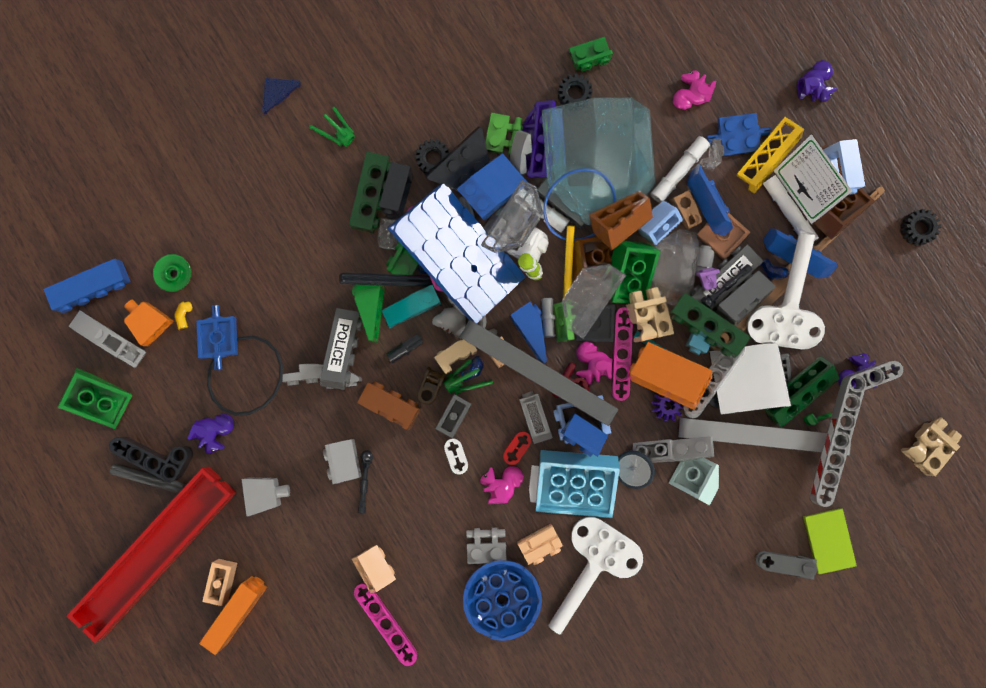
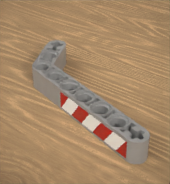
(846, 431)

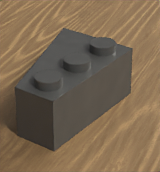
(745, 298)

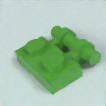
(497, 133)

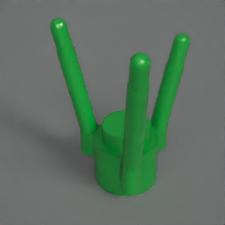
(344, 135)
(454, 383)

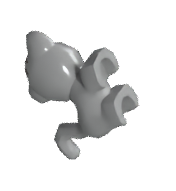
(454, 321)

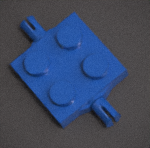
(739, 134)
(217, 337)

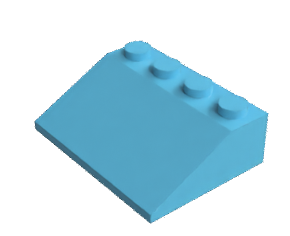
(577, 483)

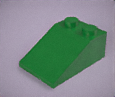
(639, 265)
(370, 304)
(94, 399)

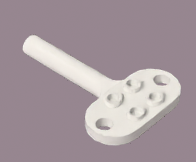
(786, 322)
(605, 551)

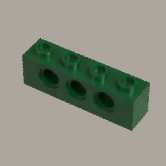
(372, 163)
(737, 337)
(804, 390)

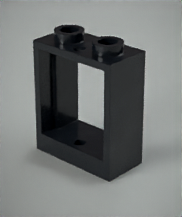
(396, 190)

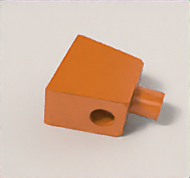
(146, 322)

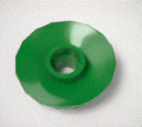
(163, 273)

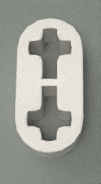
(460, 454)

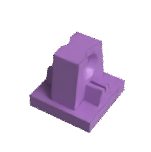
(708, 277)

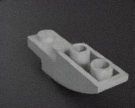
(107, 339)
(311, 374)
(676, 450)

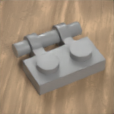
(485, 552)

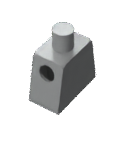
(262, 494)

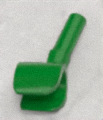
(810, 419)

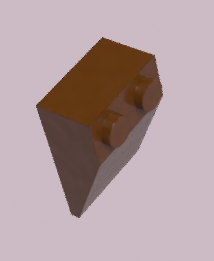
(844, 213)
(590, 253)

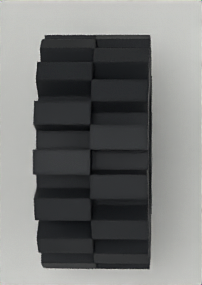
(577, 81)
(425, 149)
(928, 219)

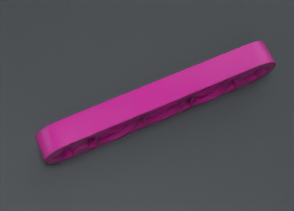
(619, 363)
(386, 633)

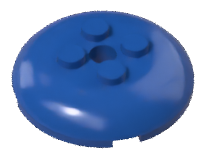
(506, 619)

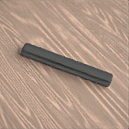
(146, 478)

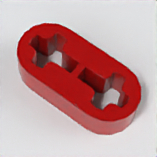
(521, 451)

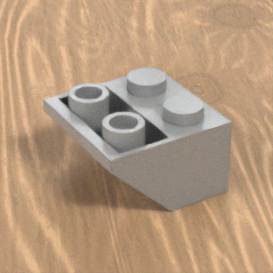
(342, 461)

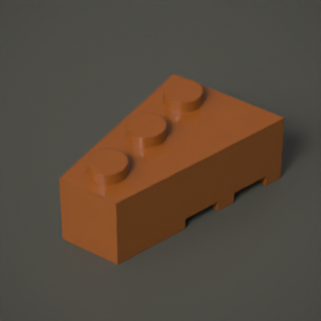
(621, 219)
(389, 405)

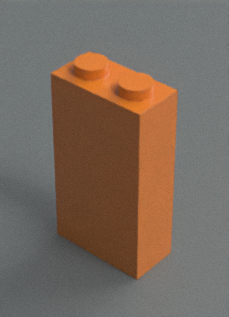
(670, 375)
(233, 614)

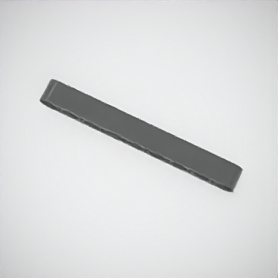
(538, 372)

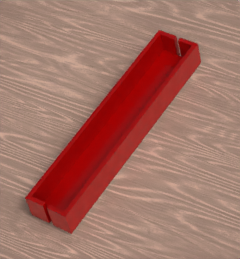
(151, 554)

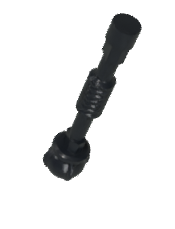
(709, 301)
(366, 459)

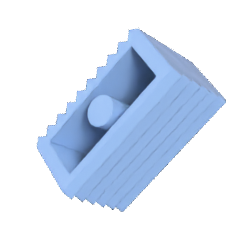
(663, 221)

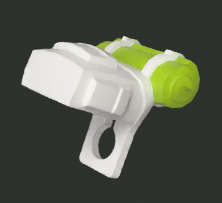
(530, 254)

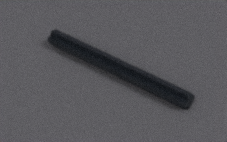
(384, 279)

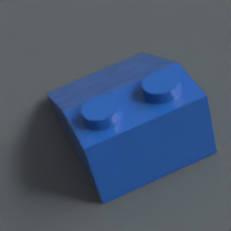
(491, 186)
(529, 325)

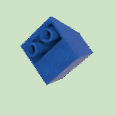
(584, 434)

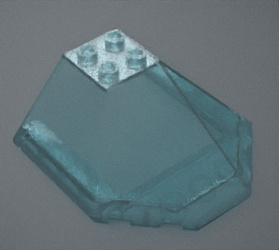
(600, 136)

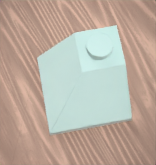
(697, 479)

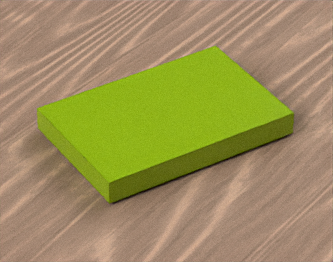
(829, 541)

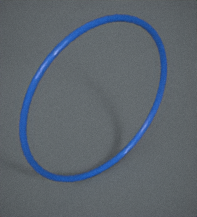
(557, 181)

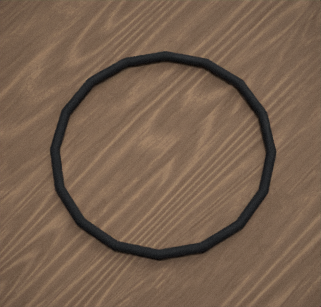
(269, 399)

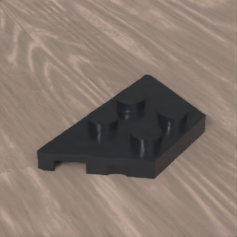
(462, 161)

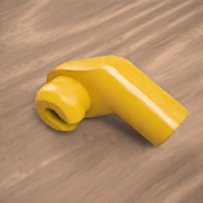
(180, 313)

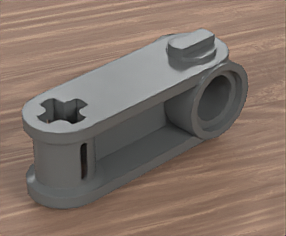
(788, 564)

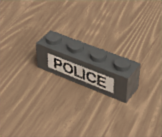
(730, 269)
(340, 349)

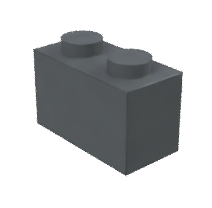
(453, 416)

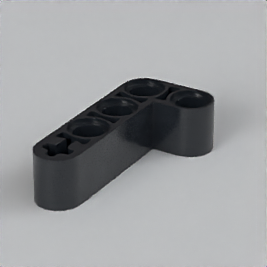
(148, 456)

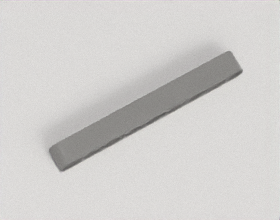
(754, 435)

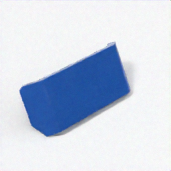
(709, 201)
(784, 247)

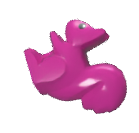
(697, 94)
(598, 362)
(502, 489)

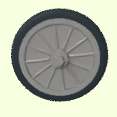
(635, 469)

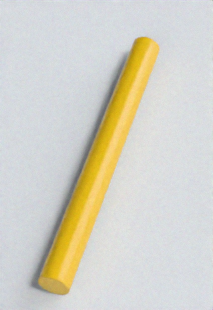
(568, 259)

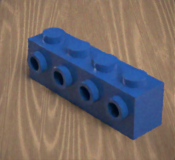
(87, 285)

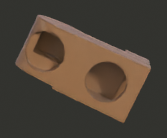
(687, 209)

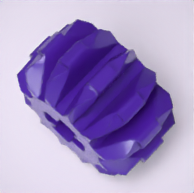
(666, 413)

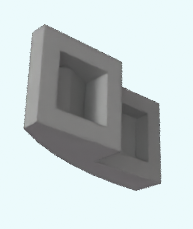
(520, 147)

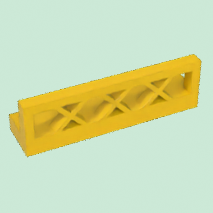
(774, 160)

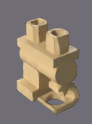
(652, 309)
(458, 350)
(940, 447)

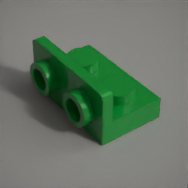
(590, 54)
(402, 262)

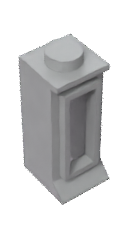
(535, 417)

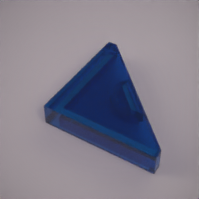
(276, 91)

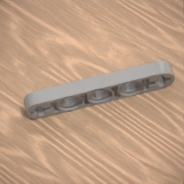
(723, 372)

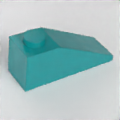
(411, 306)

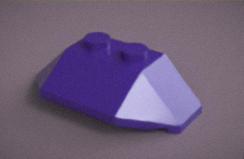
(534, 125)

